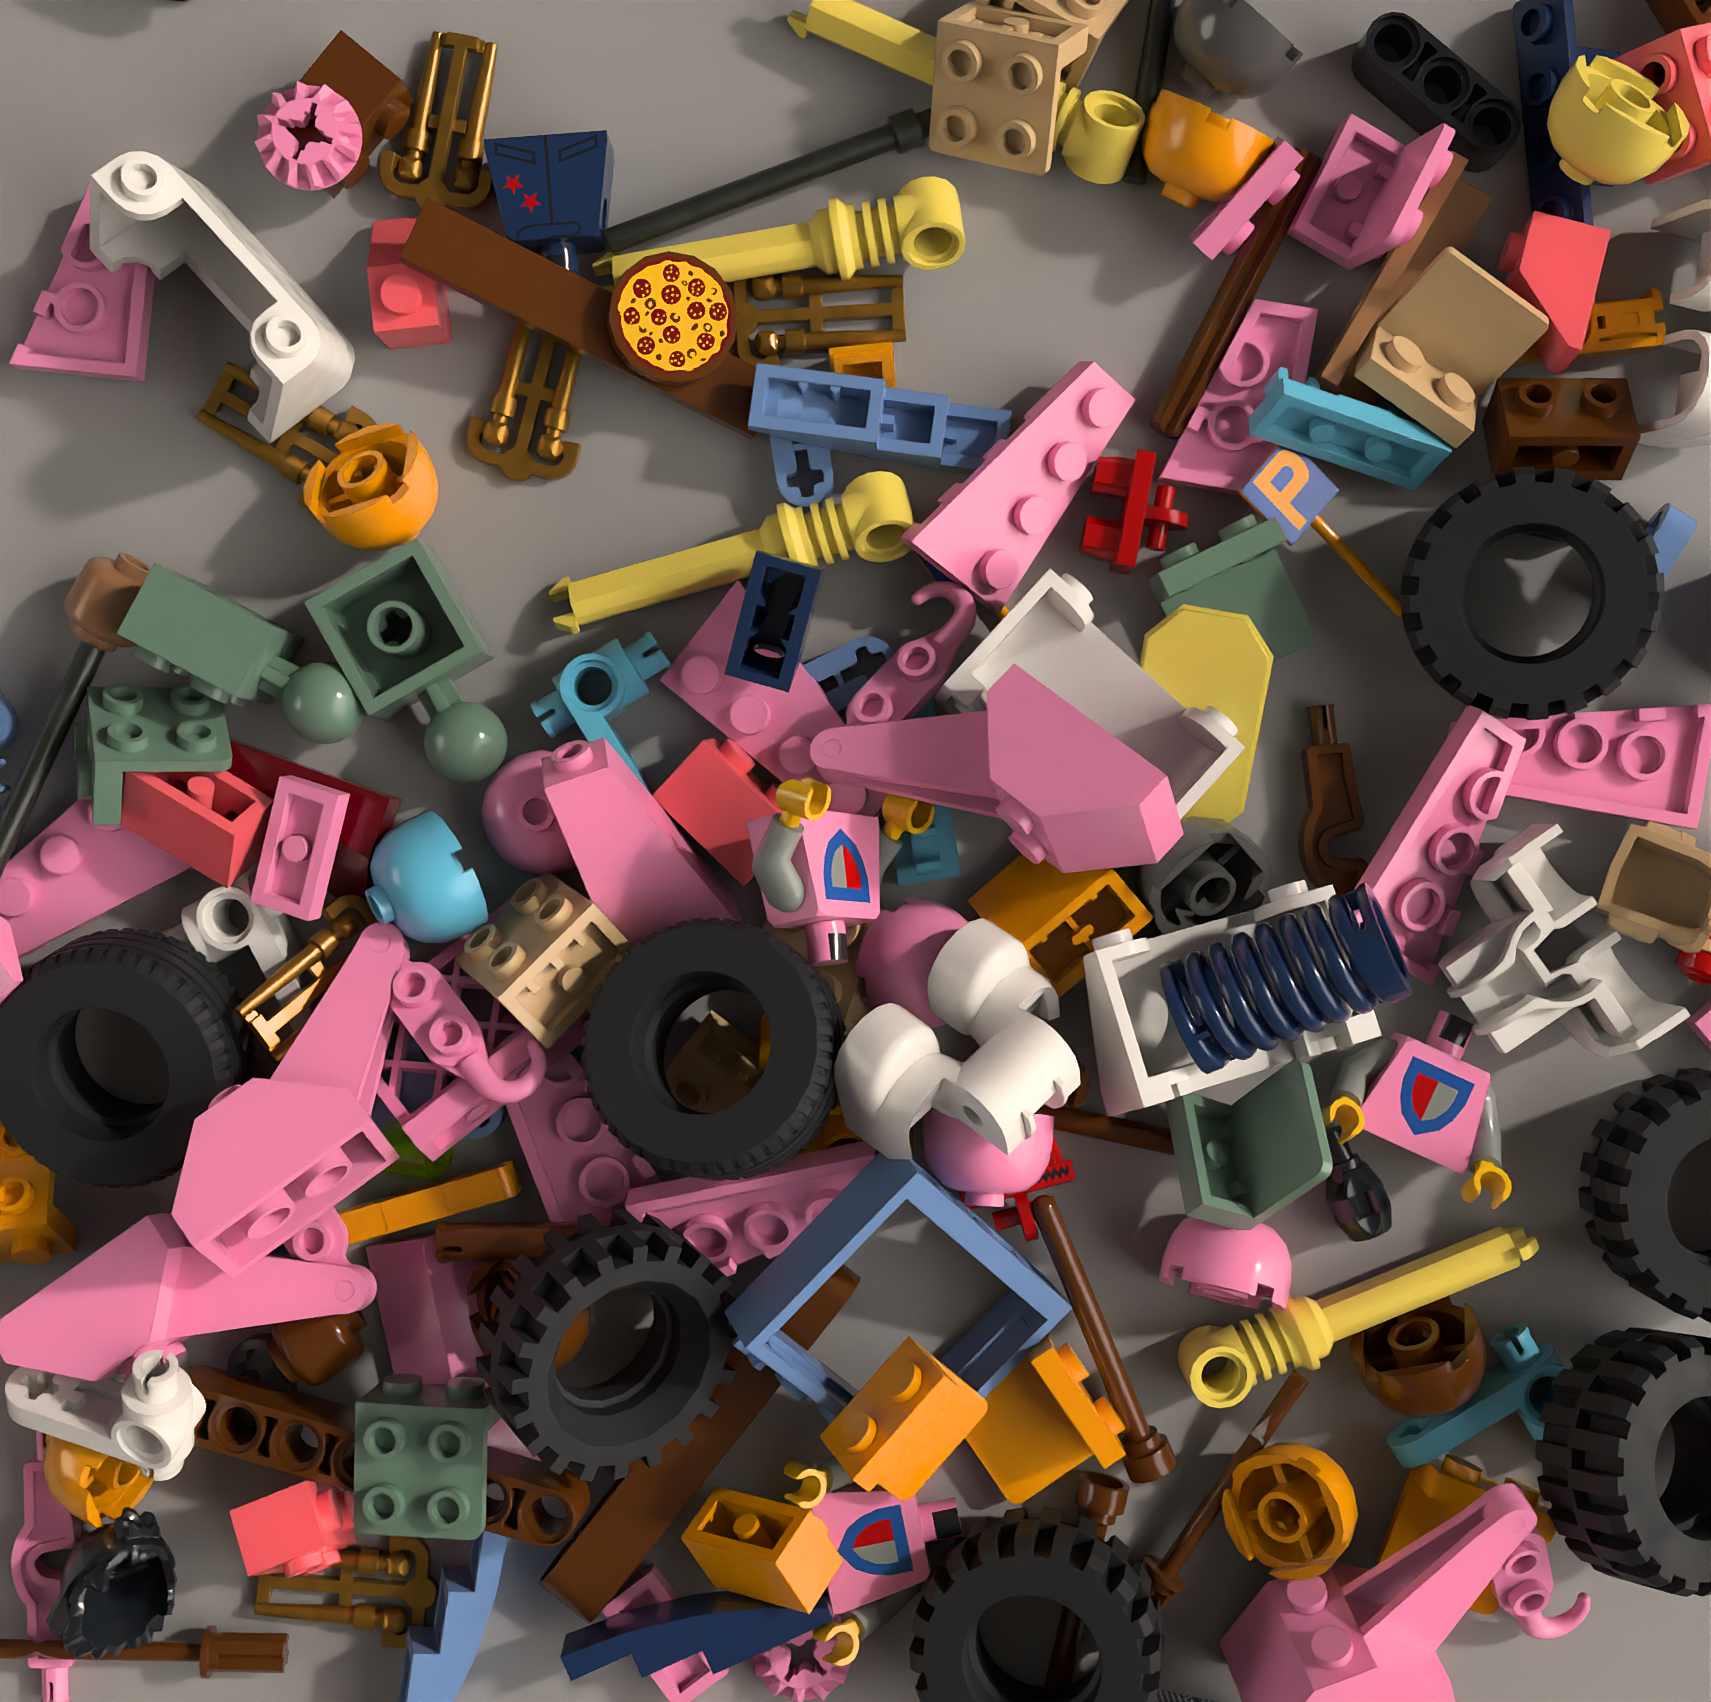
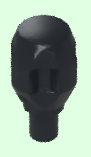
(1355, 1193)

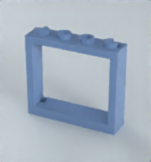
(979, 1358)

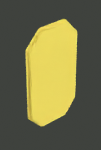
(1221, 663)

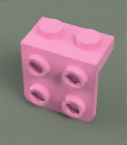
(1369, 192)

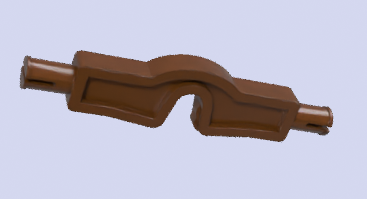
(1331, 805)

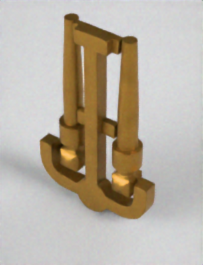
(475, 186)
(795, 341)
(518, 462)
(291, 466)
(319, 947)
(418, 1591)

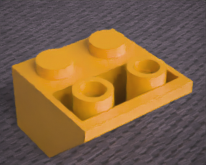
(1058, 913)

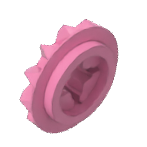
(319, 163)
(806, 1680)

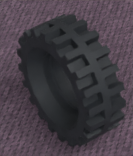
(648, 1398)

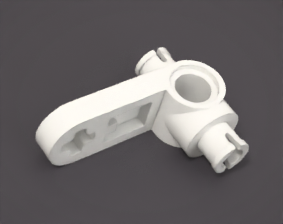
(268, 934)
(137, 1421)

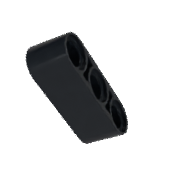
(1430, 61)

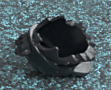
(115, 1588)

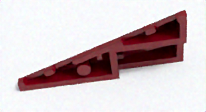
(365, 823)

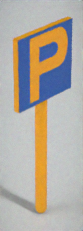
(1296, 493)

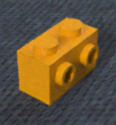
(763, 1549)

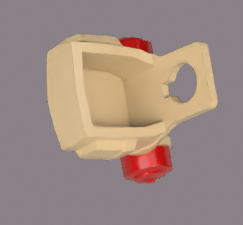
(1663, 892)

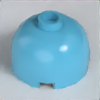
(423, 883)

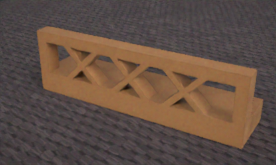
(1448, 220)

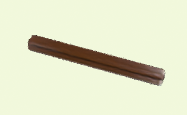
(1231, 304)

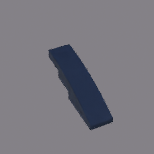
(718, 1623)

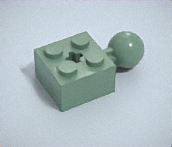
(359, 617)
(237, 655)

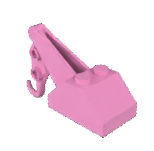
(1024, 760)
(305, 1139)
(158, 1291)
(1378, 1628)

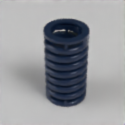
(1207, 980)

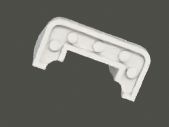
(165, 218)
(1061, 648)
(1132, 1027)

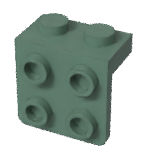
(1241, 578)
(144, 732)
(1251, 1155)
(422, 1458)

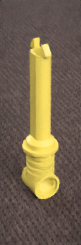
(1094, 131)
(920, 225)
(869, 520)
(1310, 1327)

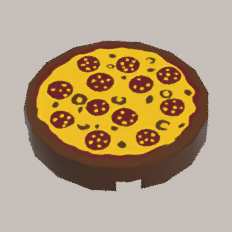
(672, 318)

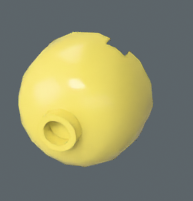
(1610, 125)

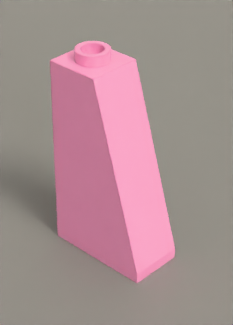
(627, 845)

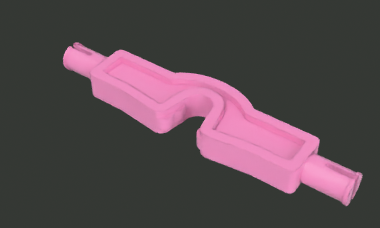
(45, 1530)

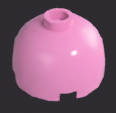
(521, 819)
(901, 952)
(974, 1165)
(1229, 1263)

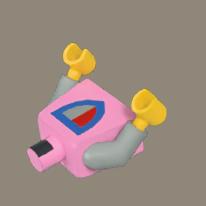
(827, 866)
(1425, 1103)
(880, 1547)

